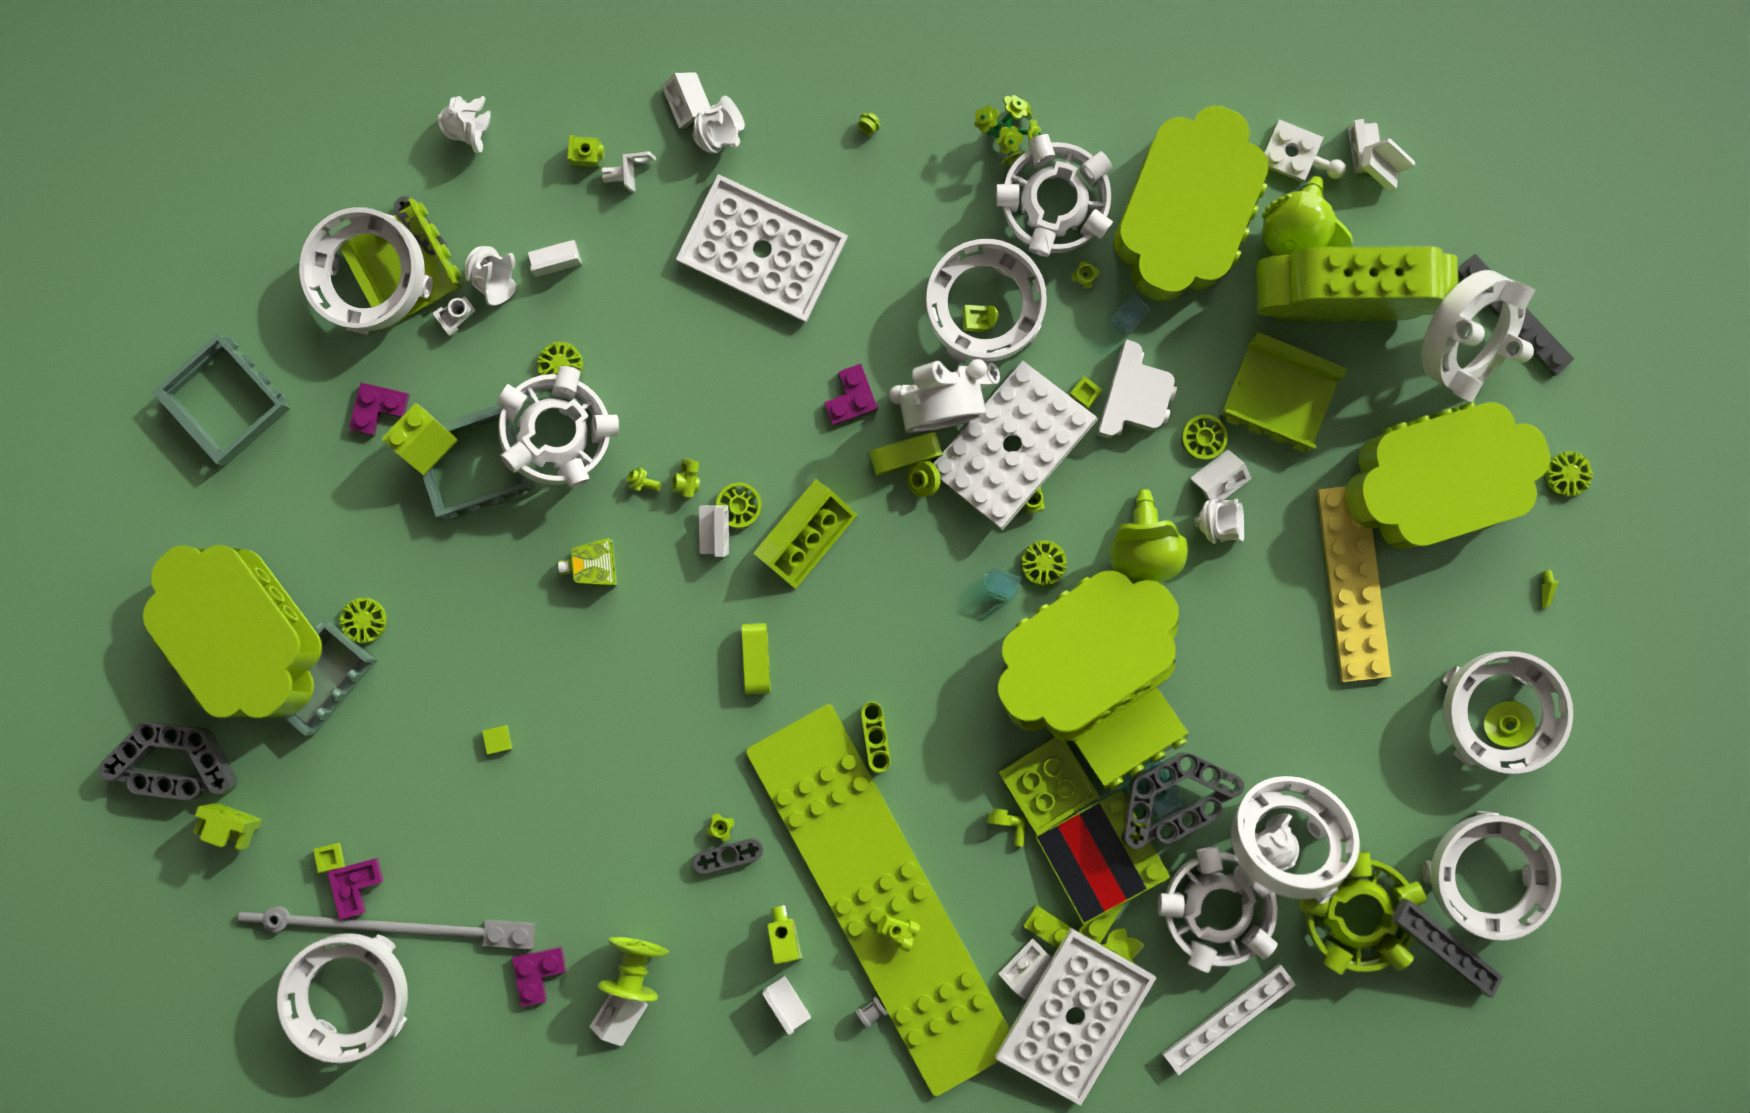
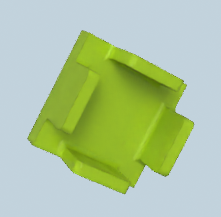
(222, 823)

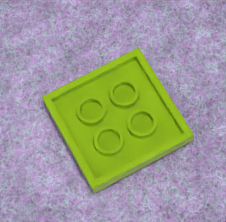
(1048, 784)

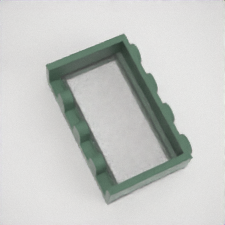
(334, 677)

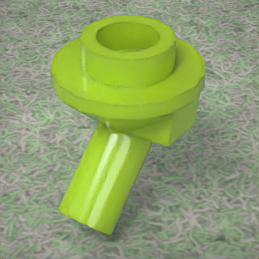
(637, 479)

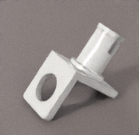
(626, 171)

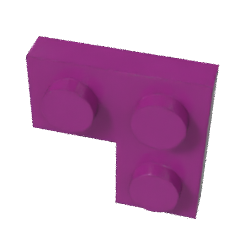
(857, 399)
(371, 402)
(347, 884)
(531, 969)

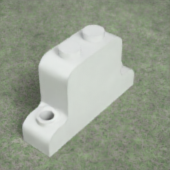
(1136, 394)

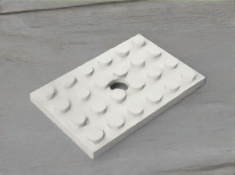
(724, 243)
(1004, 481)
(1065, 1054)

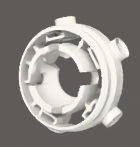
(1092, 169)
(566, 386)
(1256, 940)

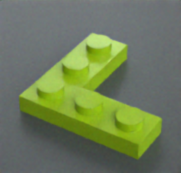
(1054, 930)

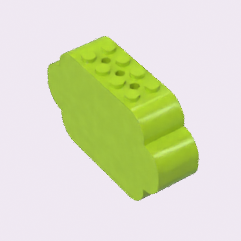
(1191, 204)
(1355, 283)
(1447, 475)
(231, 632)
(1089, 655)

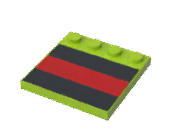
(1096, 863)

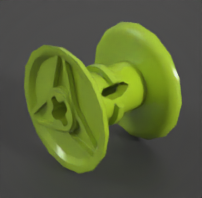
(633, 969)

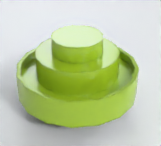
(923, 478)

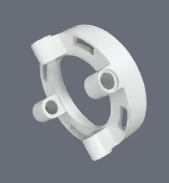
(1005, 260)
(320, 261)
(1454, 320)
(1530, 671)
(1327, 818)
(1540, 875)
(318, 1036)

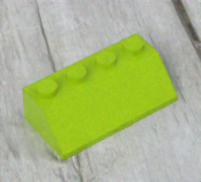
(805, 533)

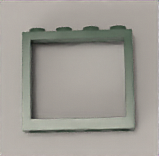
(191, 368)
(459, 425)

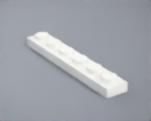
(1229, 1019)

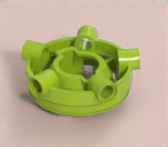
(1390, 952)

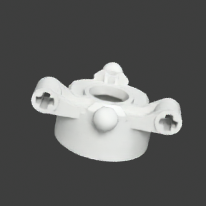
(944, 397)

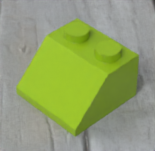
(419, 439)

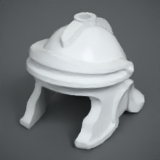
(459, 121)
(718, 126)
(491, 274)
(1221, 520)
(1278, 843)

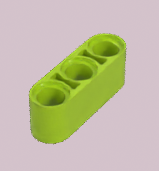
(905, 453)
(756, 658)
(872, 748)

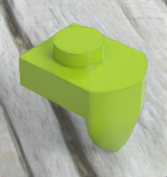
(979, 318)

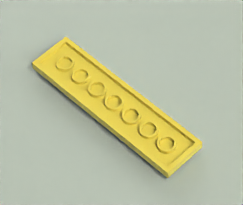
(1353, 590)

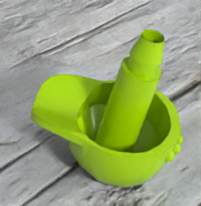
(1303, 222)
(1148, 547)

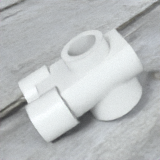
(449, 316)

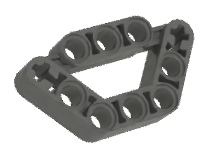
(178, 783)
(1174, 820)

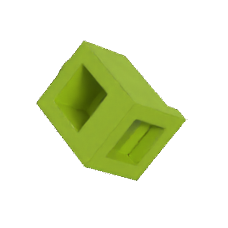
(588, 159)

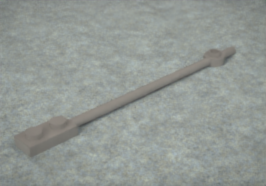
(495, 932)

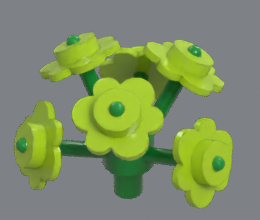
(1007, 136)

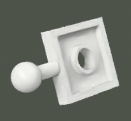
(1307, 147)

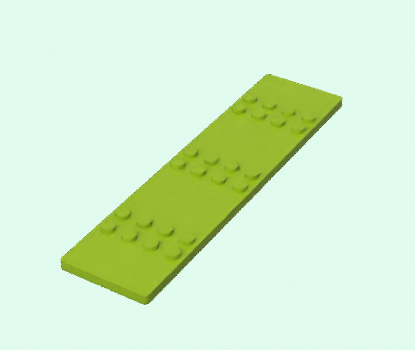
(872, 874)

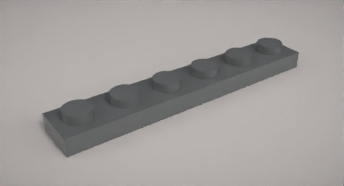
(1546, 347)
(1447, 947)

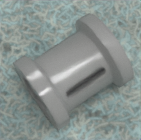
(871, 1012)

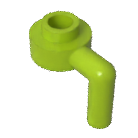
(1000, 817)

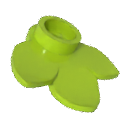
(1123, 946)

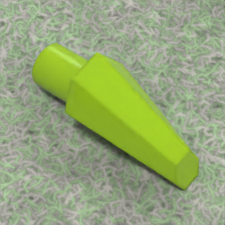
(1548, 588)

